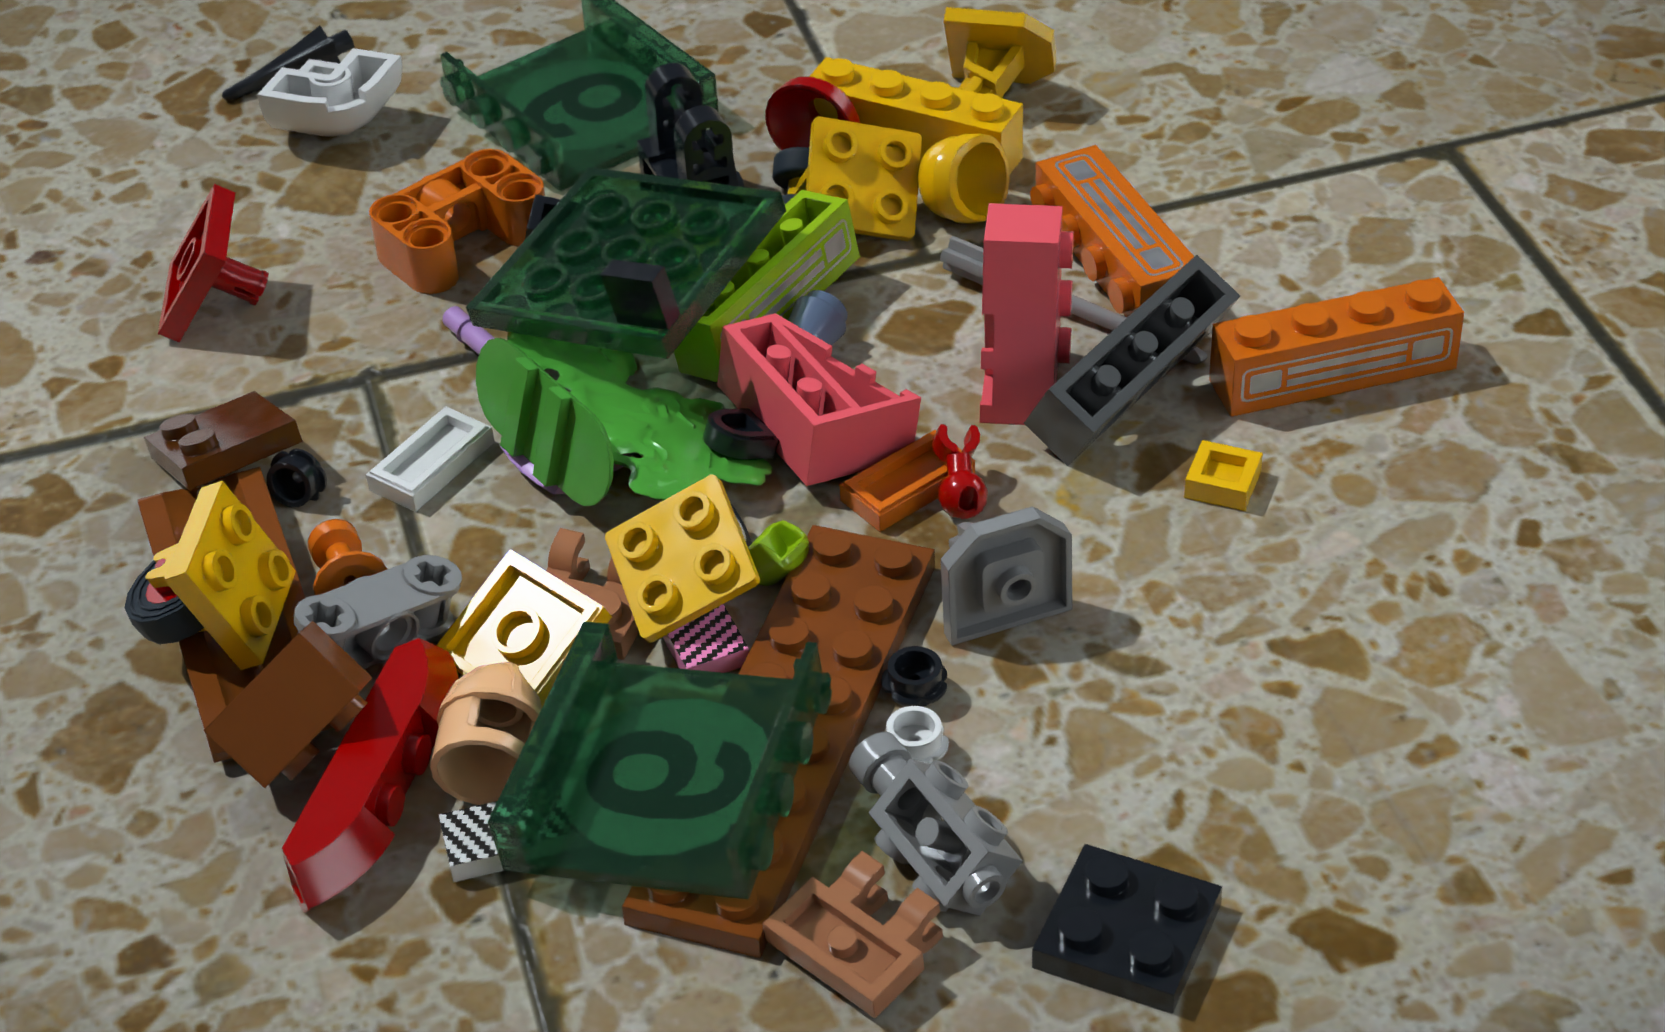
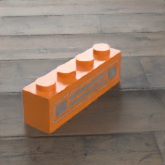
(1113, 227)
(1335, 346)

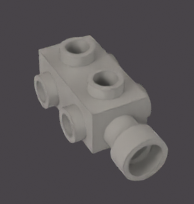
(957, 859)

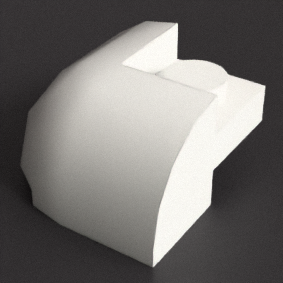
(331, 96)

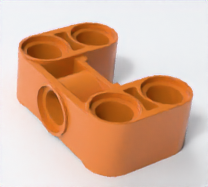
(420, 223)

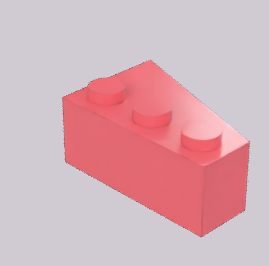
(1023, 308)
(819, 409)

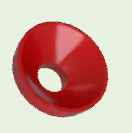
(793, 110)

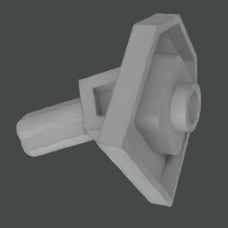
(1005, 574)

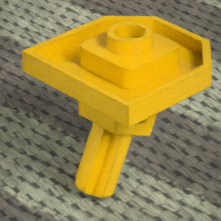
(997, 49)

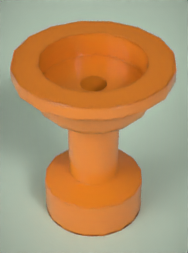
(339, 554)

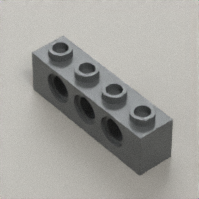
(1131, 360)

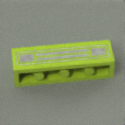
(799, 255)

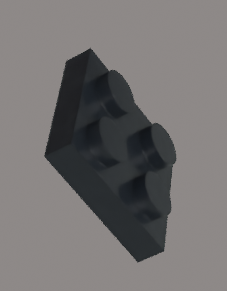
(1127, 928)

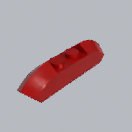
(369, 775)

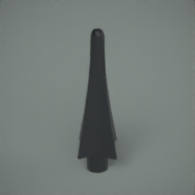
(313, 46)

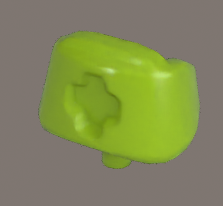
(778, 551)

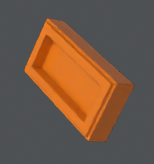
(896, 484)

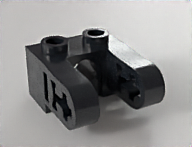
(679, 137)

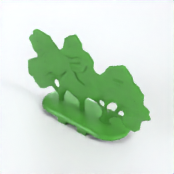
(585, 431)

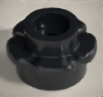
(295, 478)
(915, 677)

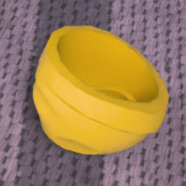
(963, 177)

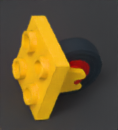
(215, 580)

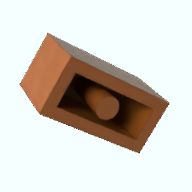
(289, 704)

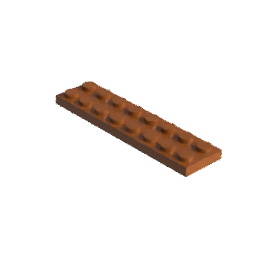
(856, 604)

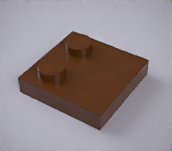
(221, 439)

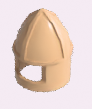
(483, 731)

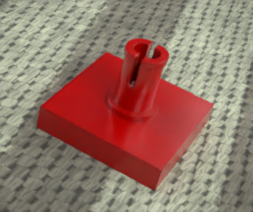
(204, 264)

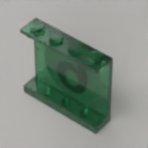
(575, 98)
(657, 772)

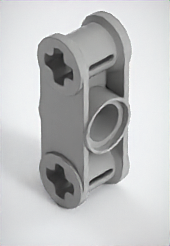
(386, 608)

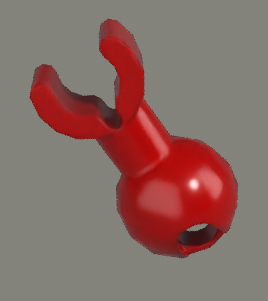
(962, 491)

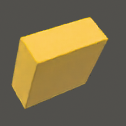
(1223, 475)

